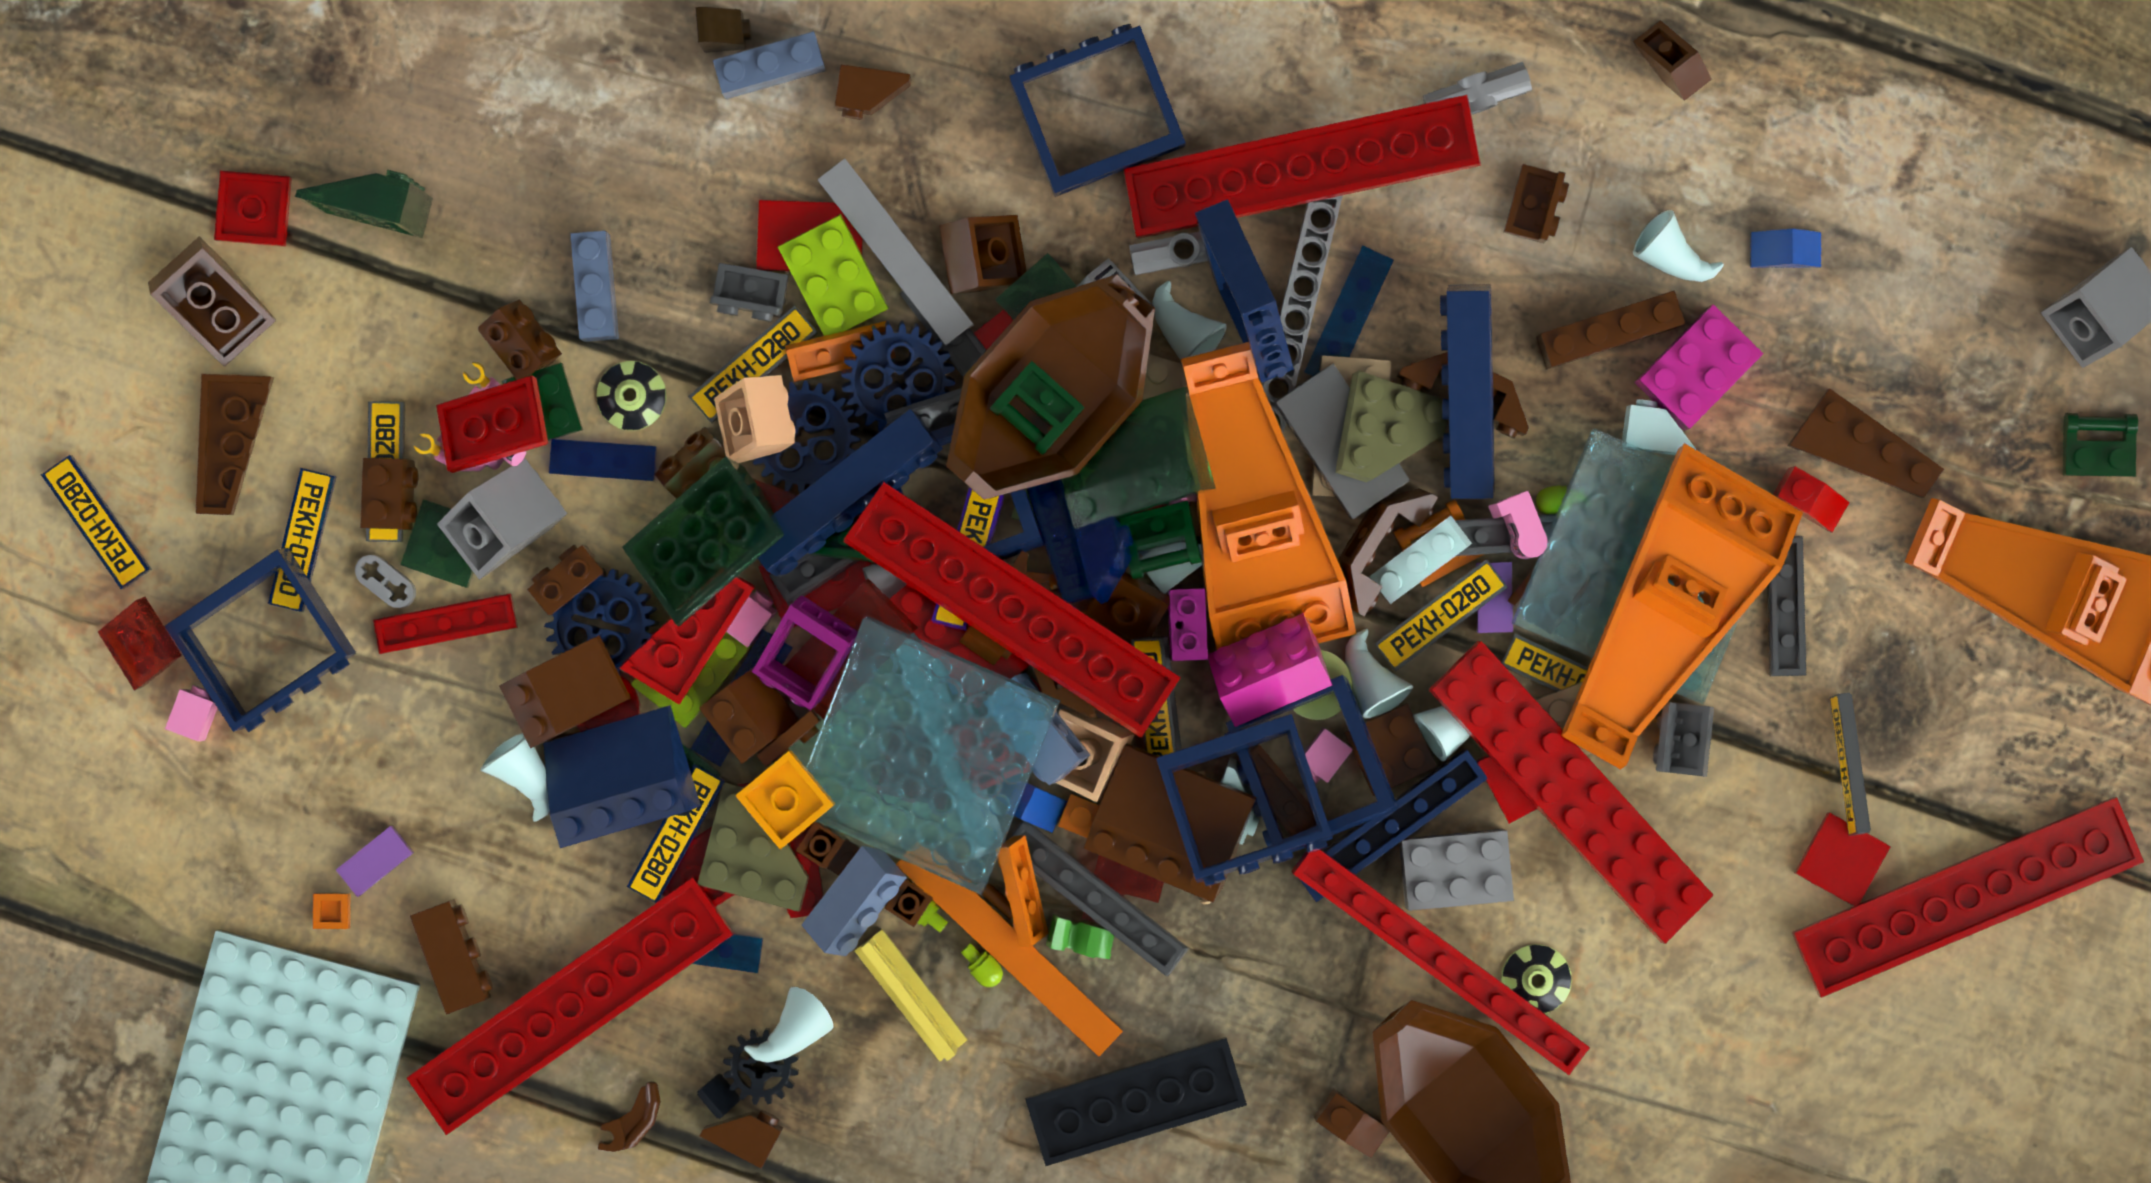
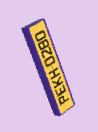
(979, 524)

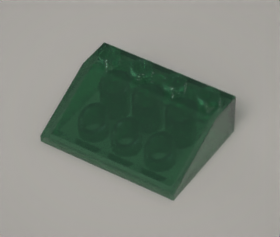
(375, 200)
(1143, 464)
(704, 539)

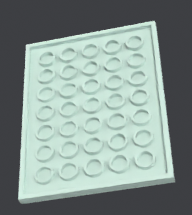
(282, 1069)

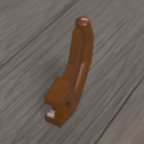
(635, 1124)

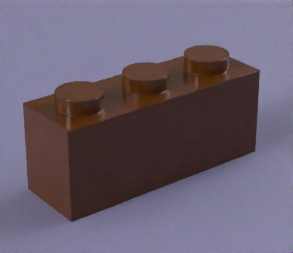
(452, 956)

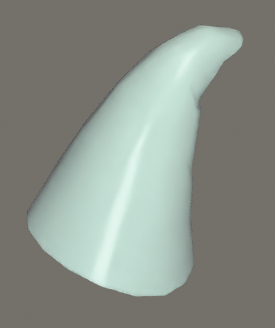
(1666, 249)
(1184, 330)
(1373, 686)
(1441, 731)
(522, 769)
(799, 1026)

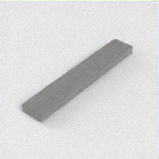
(895, 252)

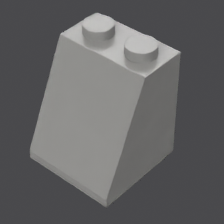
(2103, 308)
(501, 518)

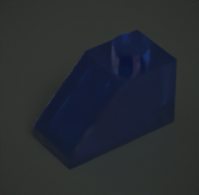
(1104, 555)

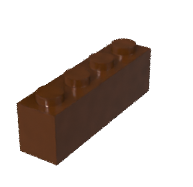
(1610, 330)

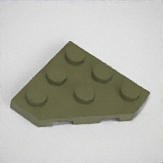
(1385, 426)
(747, 861)

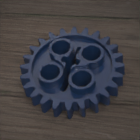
(876, 354)
(810, 466)
(608, 593)

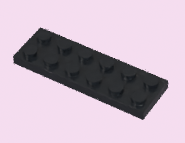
(1135, 1101)

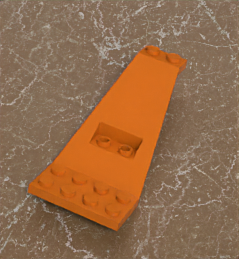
(1258, 488)
(1714, 542)
(2058, 589)

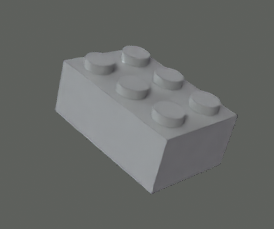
(1456, 869)

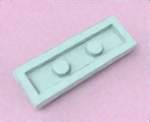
(1421, 559)

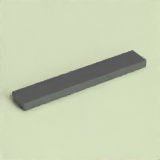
(1102, 902)

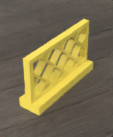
(911, 995)

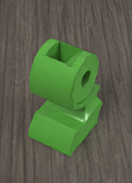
(1080, 937)

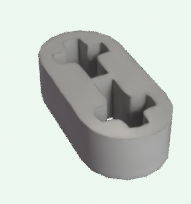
(379, 588)

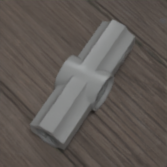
(1487, 88)
(1160, 254)

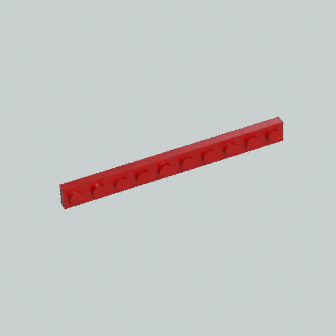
(1441, 959)

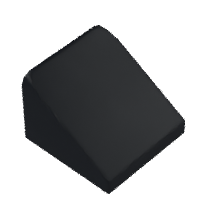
(718, 1096)

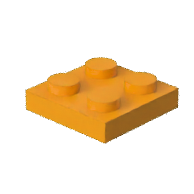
(785, 799)

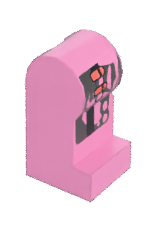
(1523, 524)

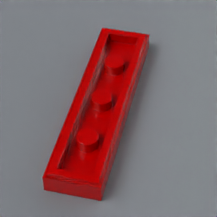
(445, 623)

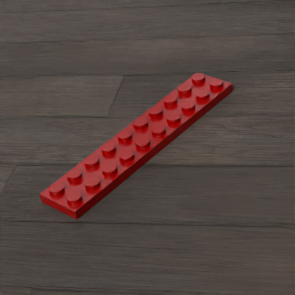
(1305, 165)
(1012, 609)
(1571, 792)
(1968, 897)
(570, 1005)

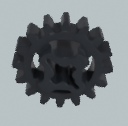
(758, 1083)

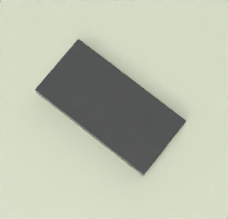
(1317, 419)

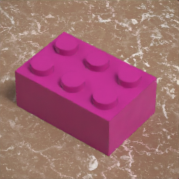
(1699, 367)
(1269, 670)

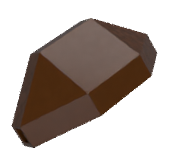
(1089, 343)
(1465, 1100)

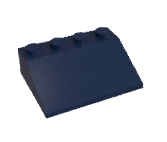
(617, 777)

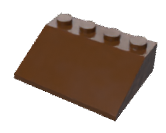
(1141, 831)

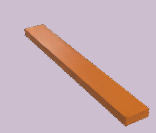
(1024, 963)

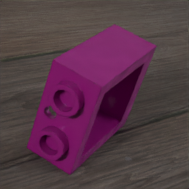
(1190, 609)
(821, 625)

